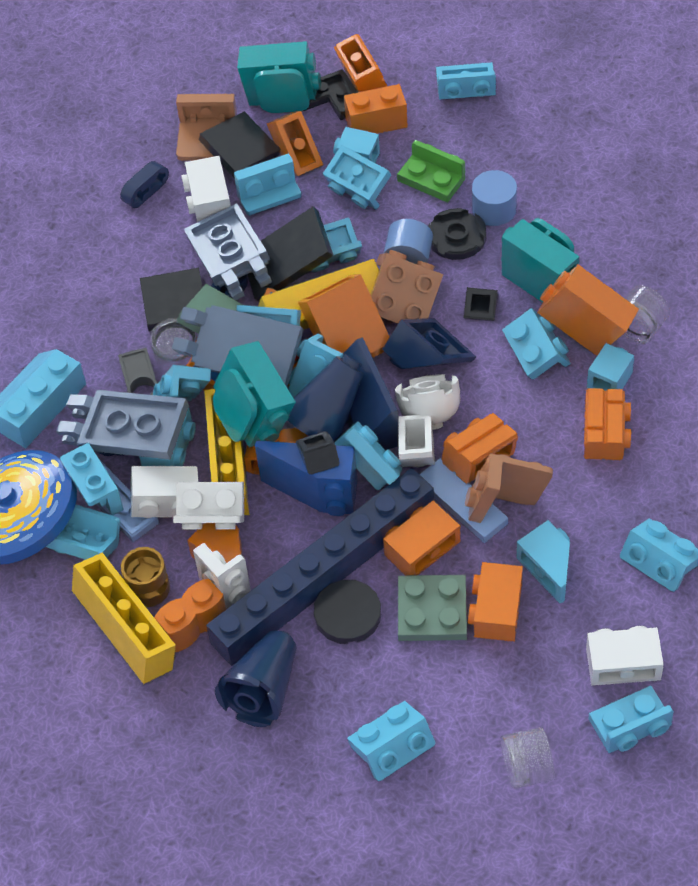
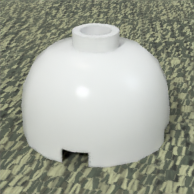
(428, 397)

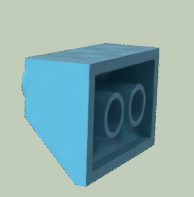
(38, 395)

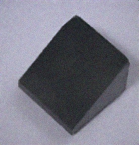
(480, 304)
(318, 452)

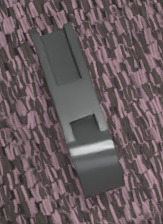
(137, 369)

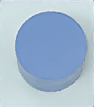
(494, 197)
(410, 239)

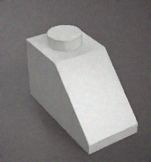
(416, 441)

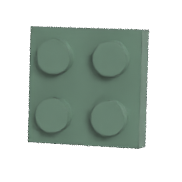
(432, 607)

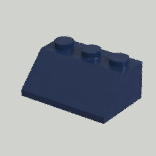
(373, 402)

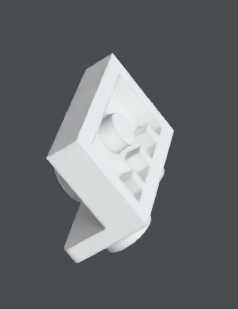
(209, 503)
(228, 577)

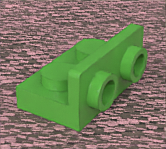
(433, 171)

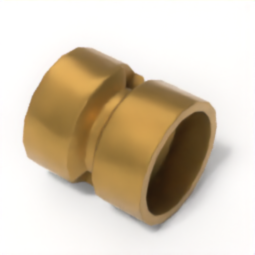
(146, 575)

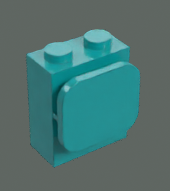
(279, 76)
(536, 255)
(251, 396)

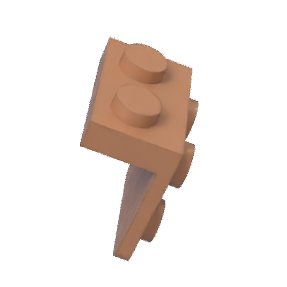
(197, 115)
(404, 288)
(506, 480)

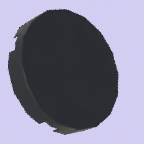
(455, 242)
(347, 611)

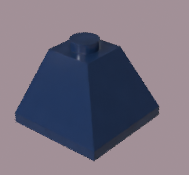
(424, 344)

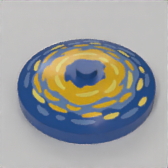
(34, 503)

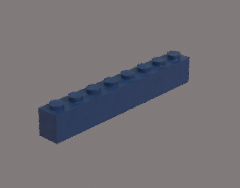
(320, 564)

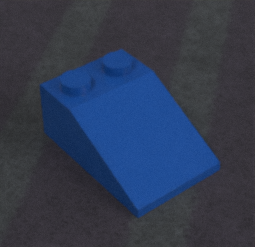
(326, 491)

